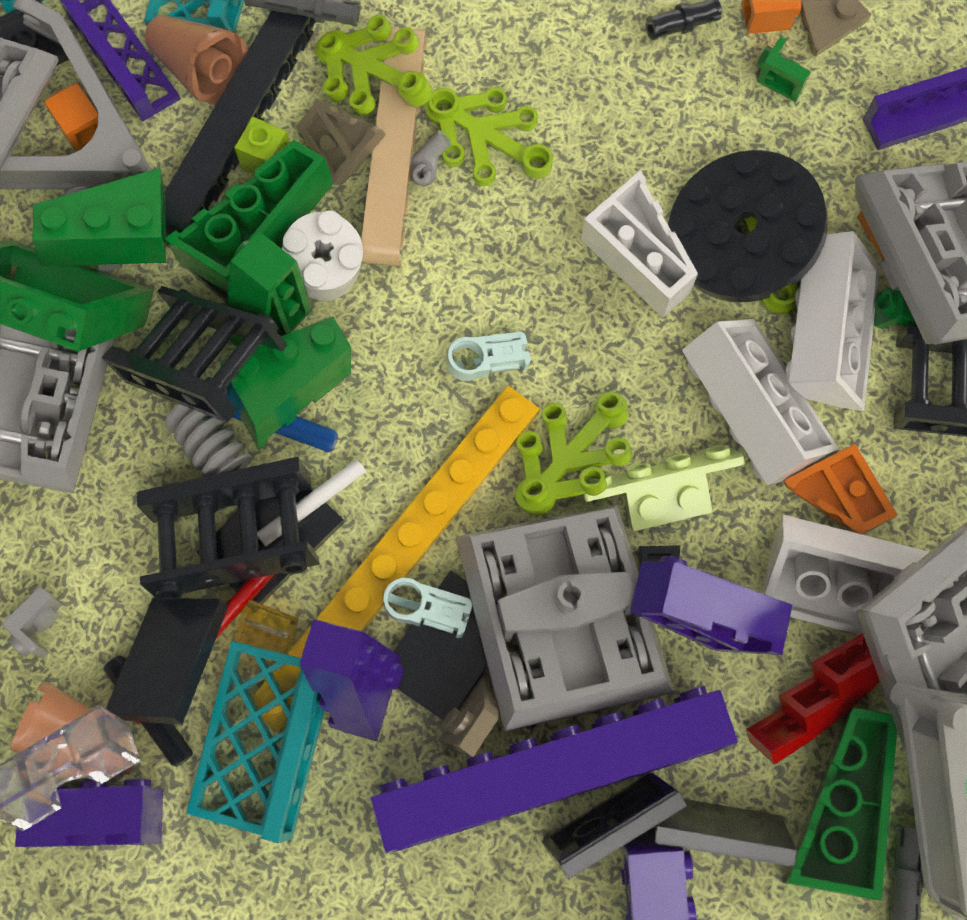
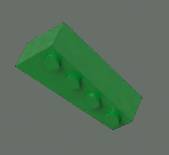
(268, 202)
(849, 819)

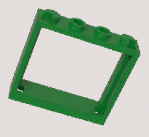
(69, 297)

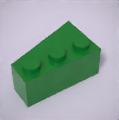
(104, 224)
(268, 283)
(282, 383)

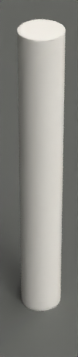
(315, 499)

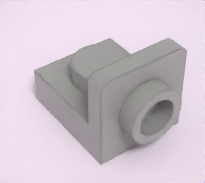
(33, 615)

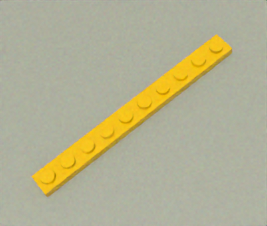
(414, 531)

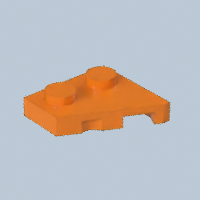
(844, 491)

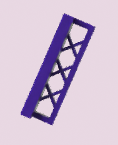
(113, 64)
(918, 109)

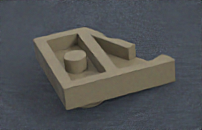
(831, 21)
(339, 138)
(470, 724)

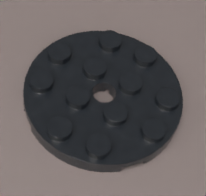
(787, 232)

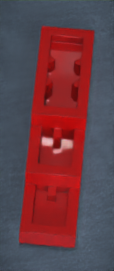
(818, 702)

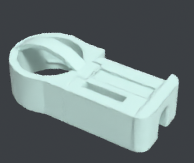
(495, 354)
(437, 608)

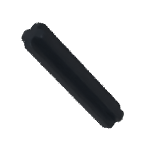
(164, 735)

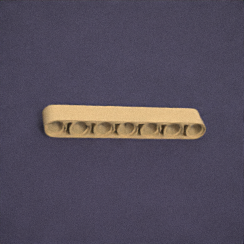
(391, 165)

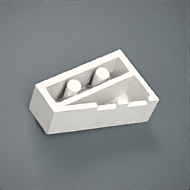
(639, 246)

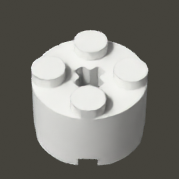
(330, 236)

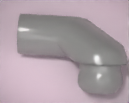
(426, 159)

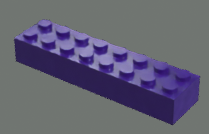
(554, 770)

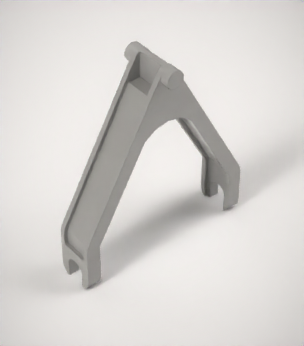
(111, 151)
(937, 768)

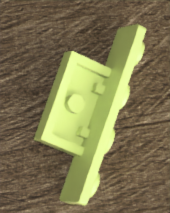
(670, 489)

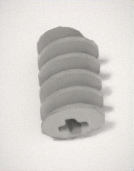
(205, 442)

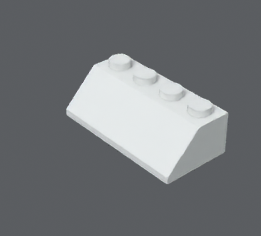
(835, 324)
(757, 401)
(831, 571)

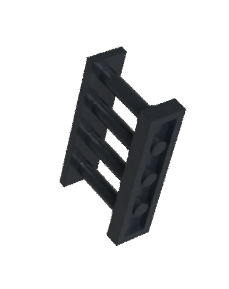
(185, 384)
(919, 412)
(204, 498)

